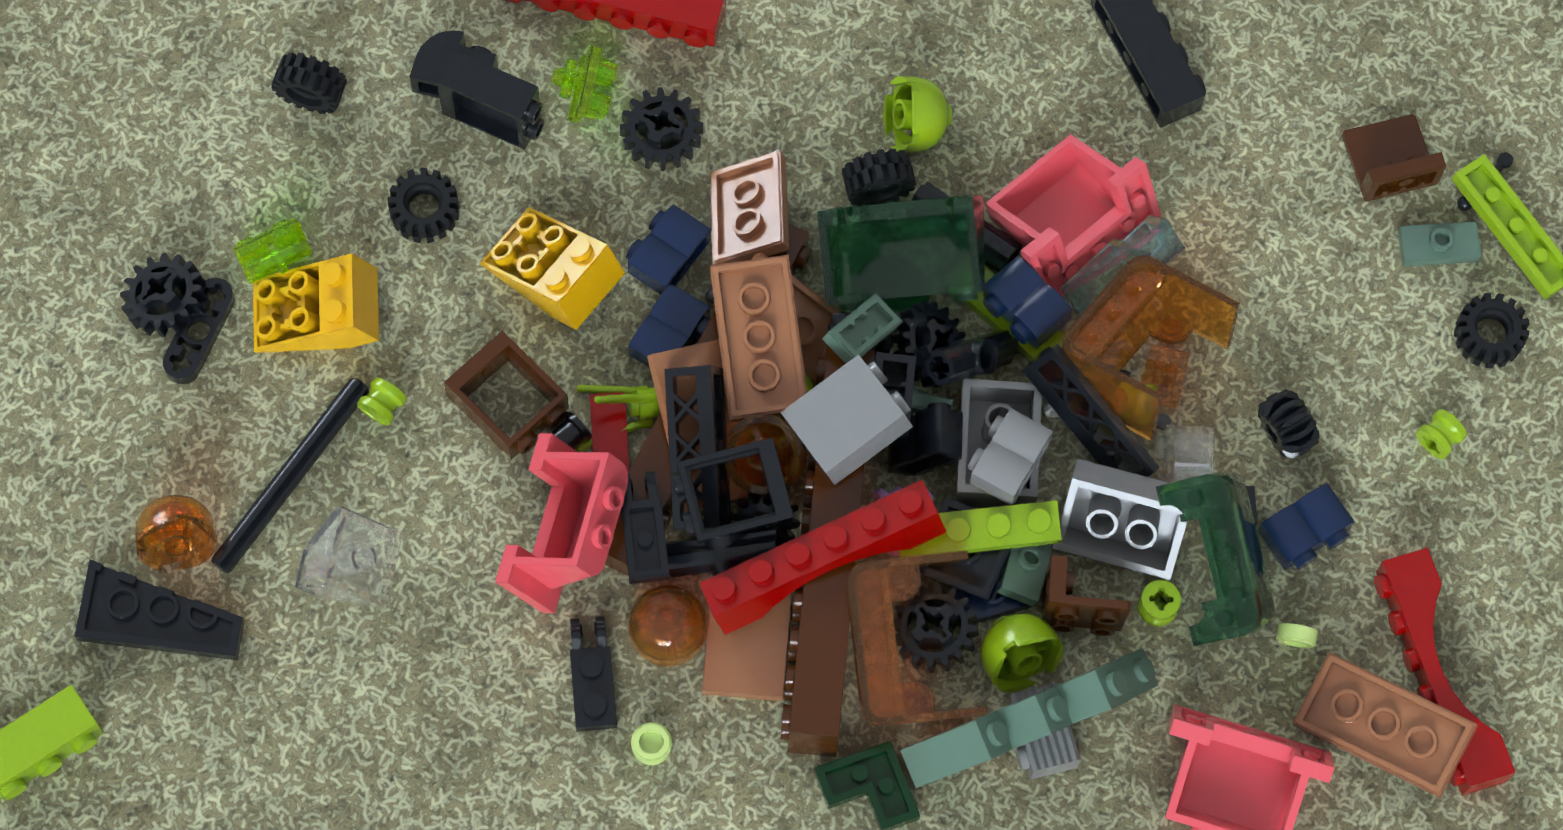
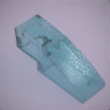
(1150, 238)

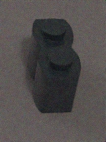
(931, 441)

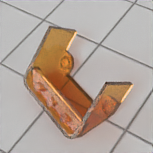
(1136, 304)
(870, 596)

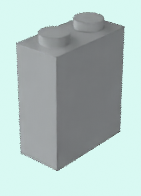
(848, 418)

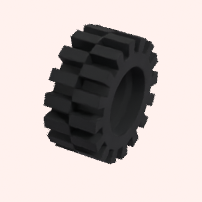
(309, 83)
(879, 177)
(423, 184)
(1498, 310)

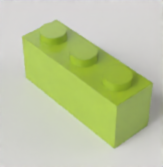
(43, 738)

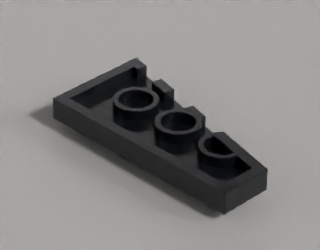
(139, 615)

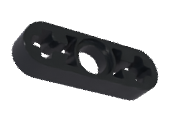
(196, 360)

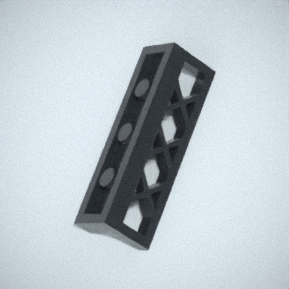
(1087, 413)
(711, 437)

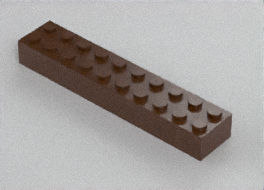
(823, 614)

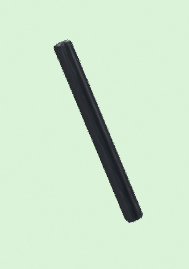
(289, 476)

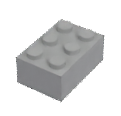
(981, 404)
(1120, 520)

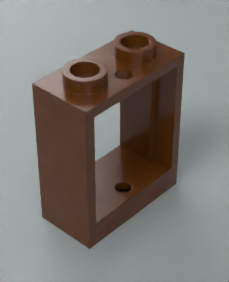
(482, 367)

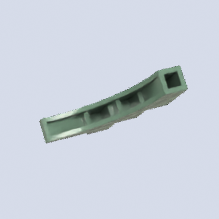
(1030, 718)

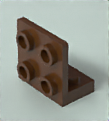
(1391, 158)
(1066, 611)

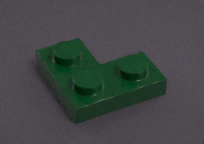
(870, 774)

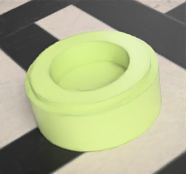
(1296, 635)
(651, 743)

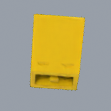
(554, 266)
(317, 306)

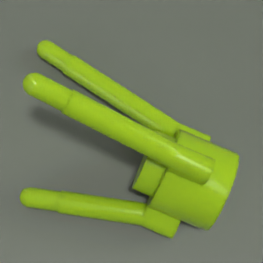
(641, 404)

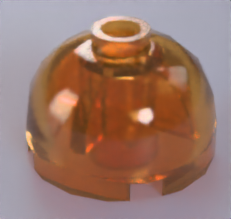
(790, 451)
(175, 531)
(668, 625)

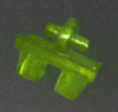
(590, 70)
(272, 250)

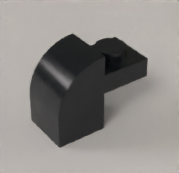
(435, 55)

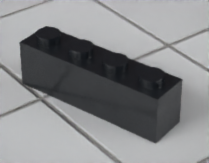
(1152, 58)

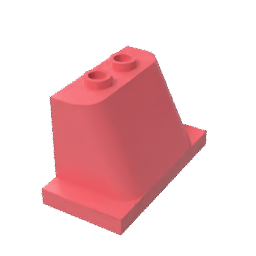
(1072, 208)
(574, 527)
(1239, 774)

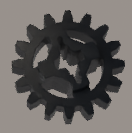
(673, 140)
(163, 295)
(924, 331)
(945, 616)

